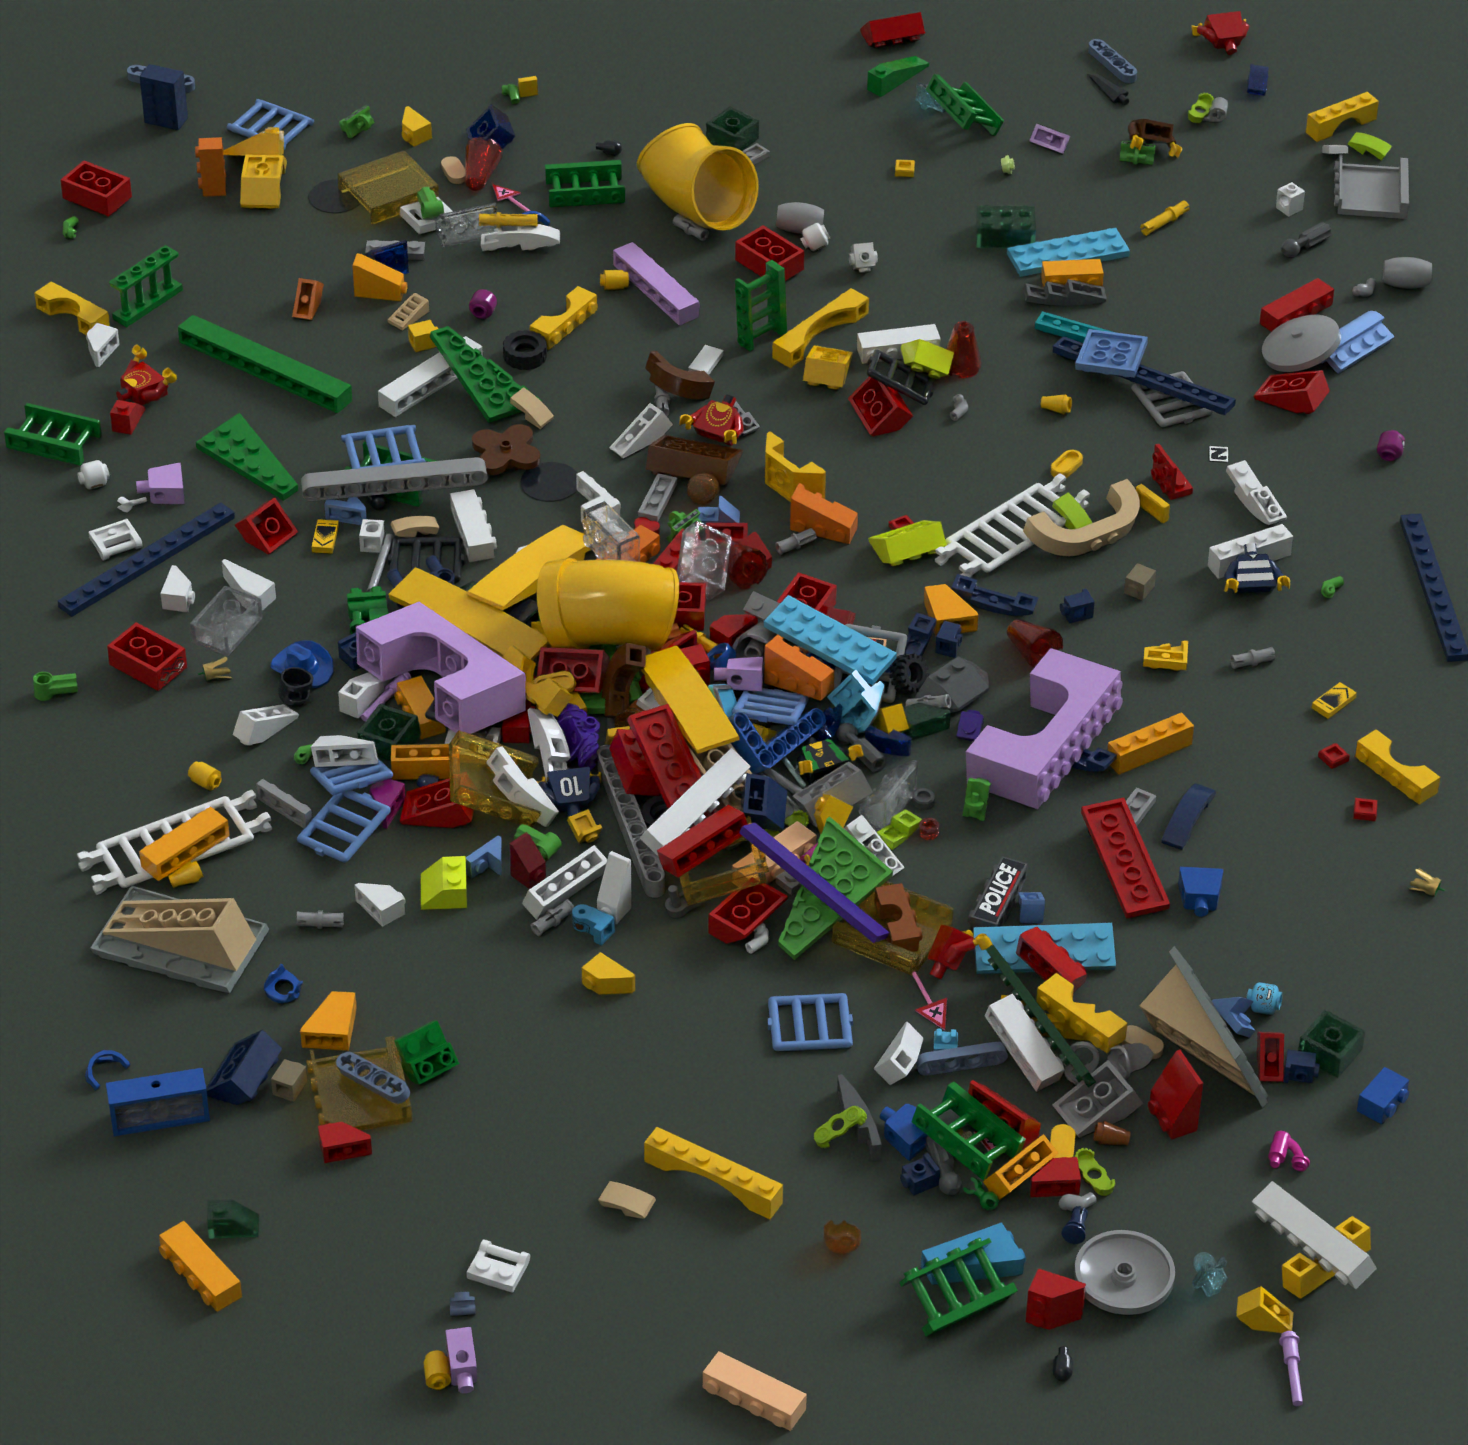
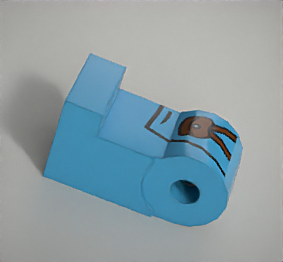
(593, 922)

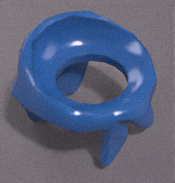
(727, 653)
(278, 975)

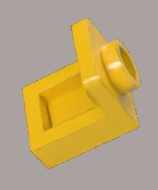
(584, 827)

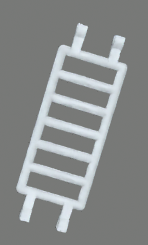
(977, 564)
(102, 882)

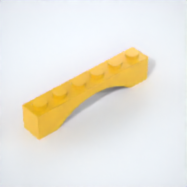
(844, 309)
(751, 1188)

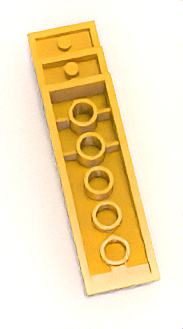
(519, 574)
(476, 618)
(689, 698)

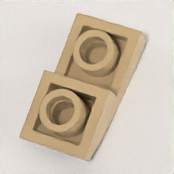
(533, 408)
(410, 525)
(628, 1199)

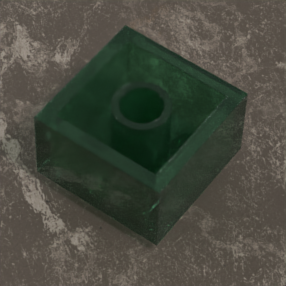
(732, 129)
(390, 727)
(1333, 1041)

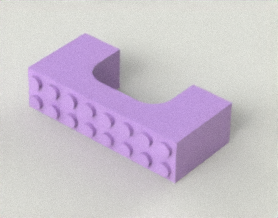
(476, 682)
(1030, 767)

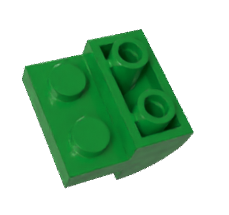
(425, 1053)

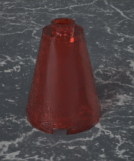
(480, 162)
(966, 355)
(746, 565)
(1033, 640)

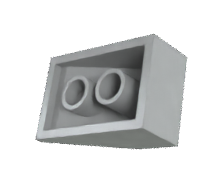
(1106, 1100)

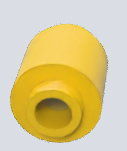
(614, 279)
(204, 775)
(437, 1370)

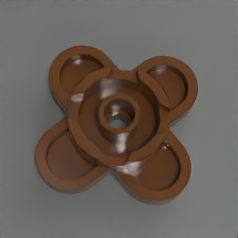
(506, 449)

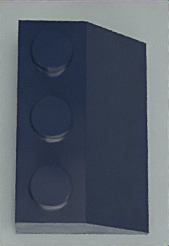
(244, 1069)

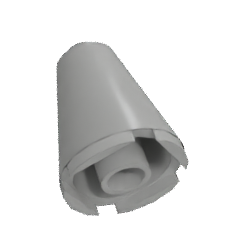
(753, 642)

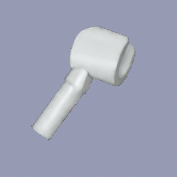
(127, 505)

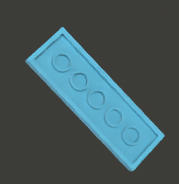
(1093, 245)
(829, 639)
(1086, 943)

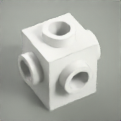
(865, 250)

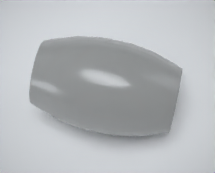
(797, 216)
(1407, 272)

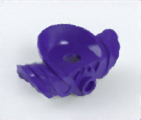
(580, 735)

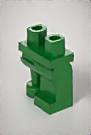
(365, 605)

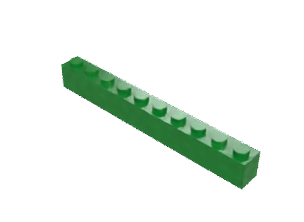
(265, 363)

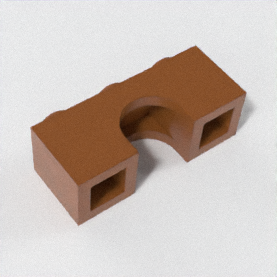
(894, 903)

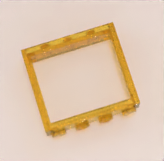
(727, 881)

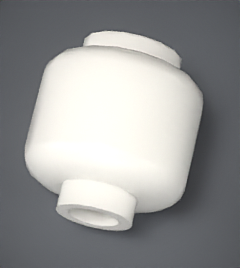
(815, 237)
(93, 474)

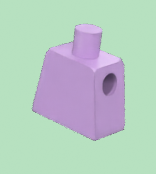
(163, 484)
(742, 673)
(461, 1358)

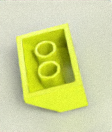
(908, 542)

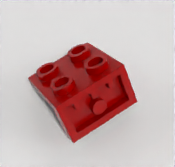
(1168, 475)

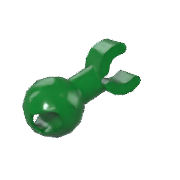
(987, 1199)

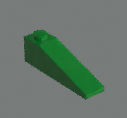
(892, 74)

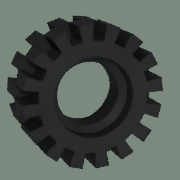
(900, 674)

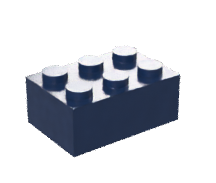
(163, 97)

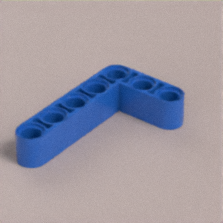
(765, 755)

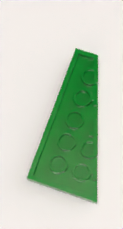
(482, 378)
(245, 453)

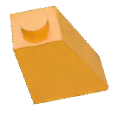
(377, 280)
(947, 606)
(331, 1023)

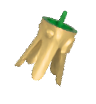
(211, 673)
(1429, 886)

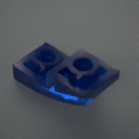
(1257, 79)
(833, 720)
(892, 743)

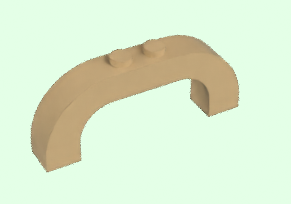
(1074, 542)

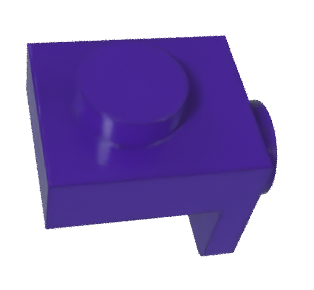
(970, 725)

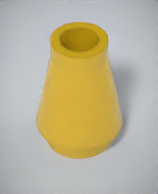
(1058, 403)
(186, 874)

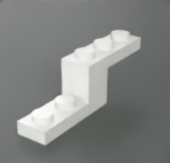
(594, 493)

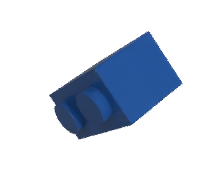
(1383, 1095)

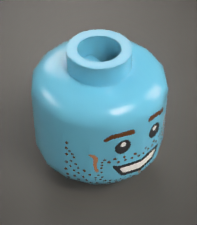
(1265, 998)

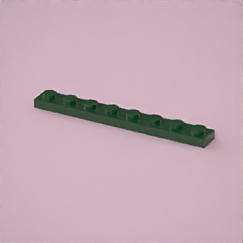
(1044, 1023)

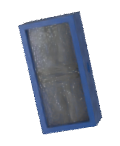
(158, 1101)

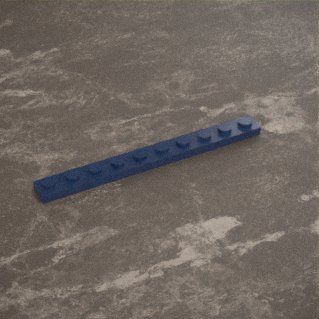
(1161, 382)
(145, 559)
(1434, 588)

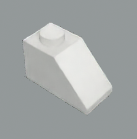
(102, 342)
(177, 591)
(380, 902)

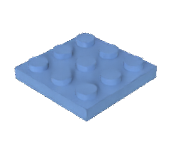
(1111, 353)

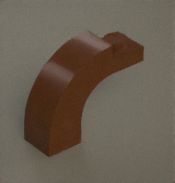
(678, 381)
(619, 676)

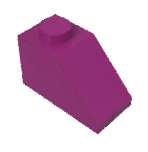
(391, 794)

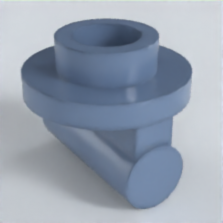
(462, 1304)

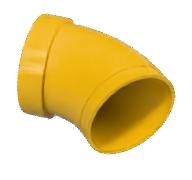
(699, 179)
(606, 603)

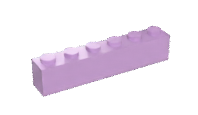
(656, 283)

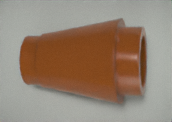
(1110, 1134)

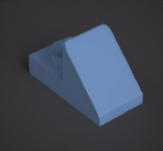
(348, 512)
(723, 514)
(486, 856)
(1031, 907)
(1233, 1013)

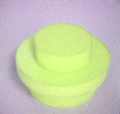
(1007, 164)

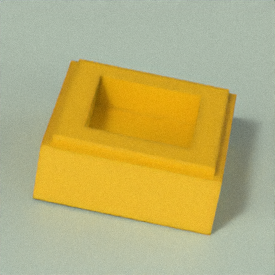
(527, 86)
(904, 168)

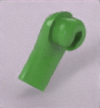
(513, 92)
(68, 231)
(1328, 587)
(303, 754)

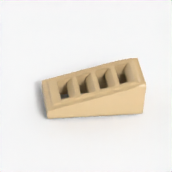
(414, 306)

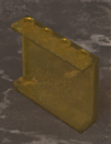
(386, 184)
(472, 778)
(929, 917)
(351, 1102)

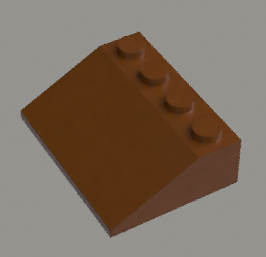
(689, 457)

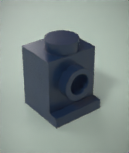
(1078, 606)
(948, 639)
(348, 651)
(1300, 1066)
(920, 1175)

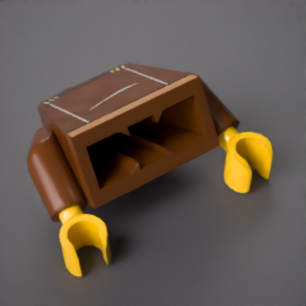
(1153, 132)

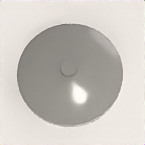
(1301, 343)
(1125, 1272)

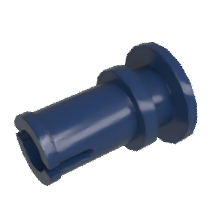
(1075, 1228)

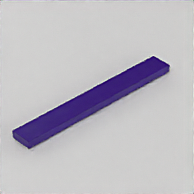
(814, 882)

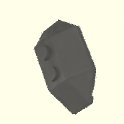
(960, 680)

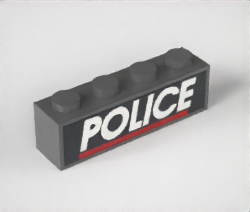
(999, 894)

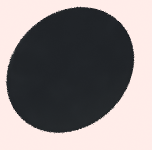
(328, 197)
(549, 481)

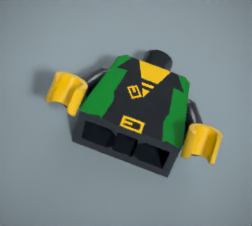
(823, 757)

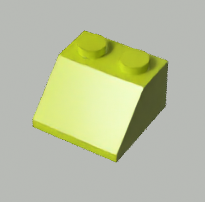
(927, 358)
(444, 884)

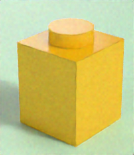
(420, 335)

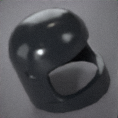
(295, 686)

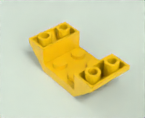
(262, 181)
(785, 476)

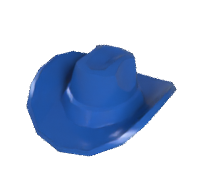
(308, 656)

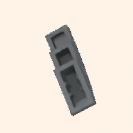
(1065, 295)
(868, 1131)

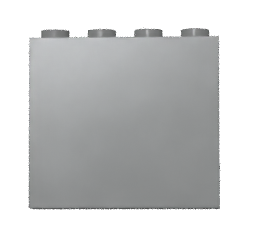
(1371, 189)

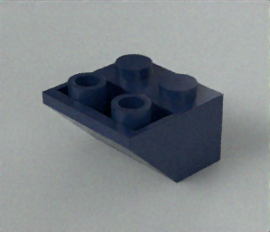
(764, 802)

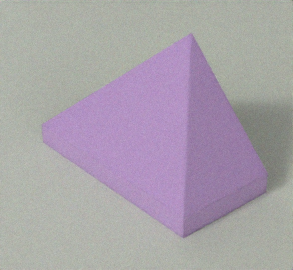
(1049, 138)

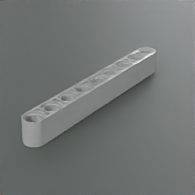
(393, 479)
(631, 825)

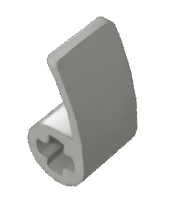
(1218, 110)

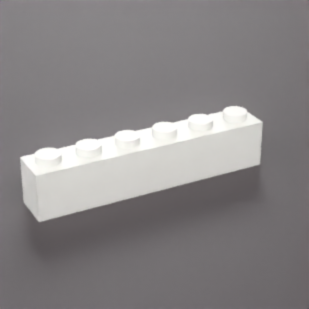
(418, 383)
(697, 800)
(1313, 1235)

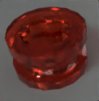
(930, 823)

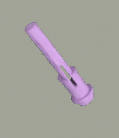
(390, 690)
(1290, 1341)

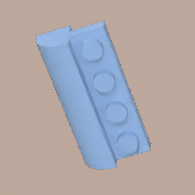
(1359, 340)

